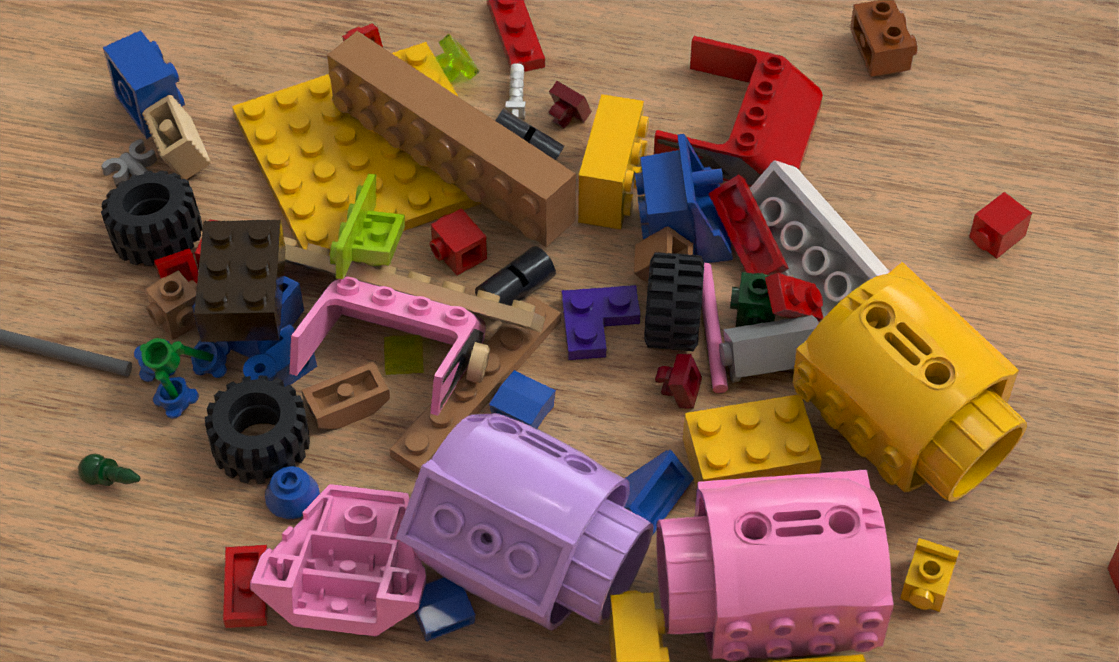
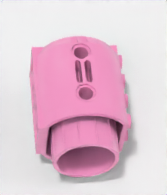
(778, 567)

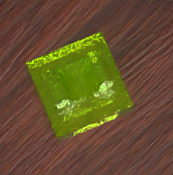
(456, 59)

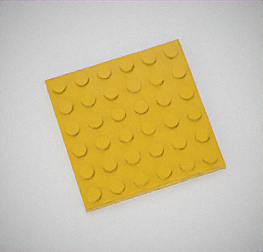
(321, 156)

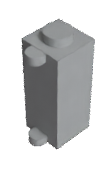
(764, 346)

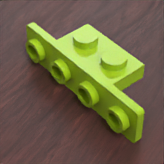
(367, 234)

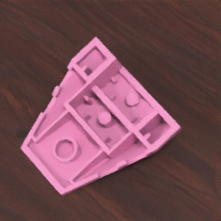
(344, 564)

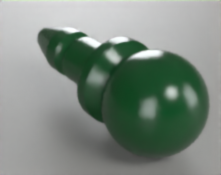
(97, 469)

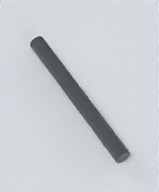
(65, 353)

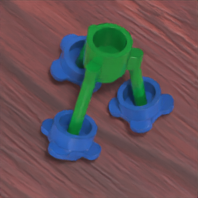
(161, 359)

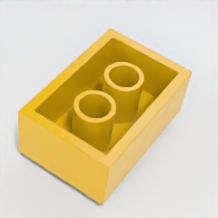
(612, 161)
(751, 440)

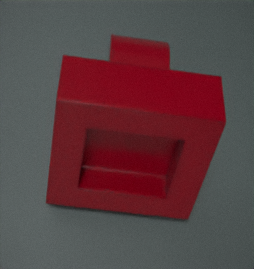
(567, 105)
(681, 380)

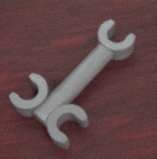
(129, 162)

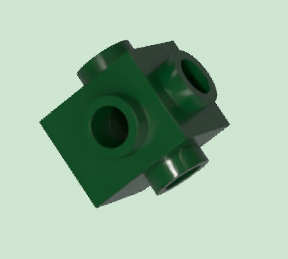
(752, 300)

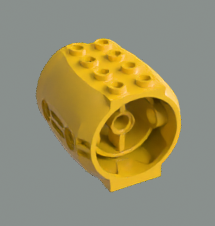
(911, 386)

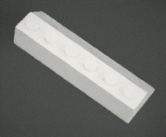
(813, 235)

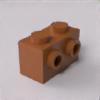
(882, 37)

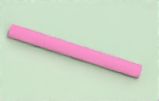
(712, 332)

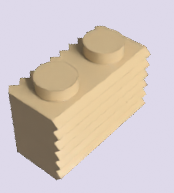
(176, 137)

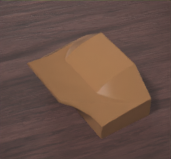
(347, 397)

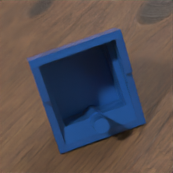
(678, 197)

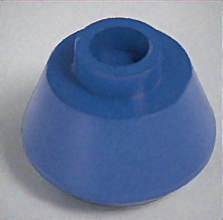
(290, 492)

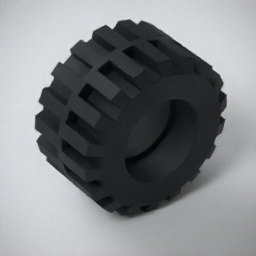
(151, 217)
(674, 301)
(253, 404)

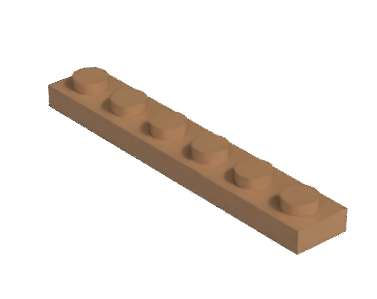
(508, 352)

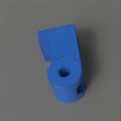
(276, 361)

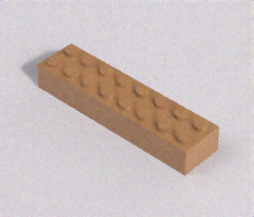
(453, 139)

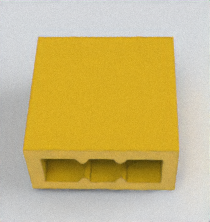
(636, 628)

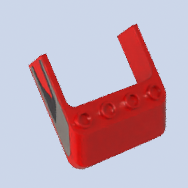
(772, 119)

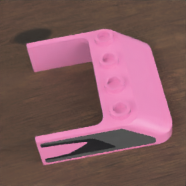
(397, 311)

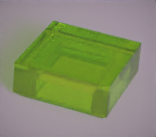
(403, 354)

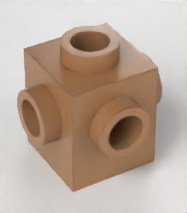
(172, 304)

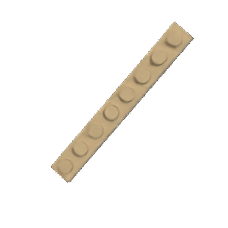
(417, 284)

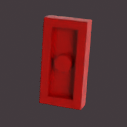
(793, 297)
(241, 604)

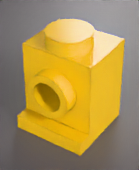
(929, 575)

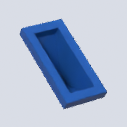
(657, 487)

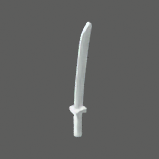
(515, 104)

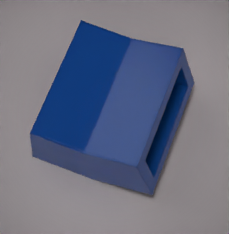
(523, 399)
(443, 609)

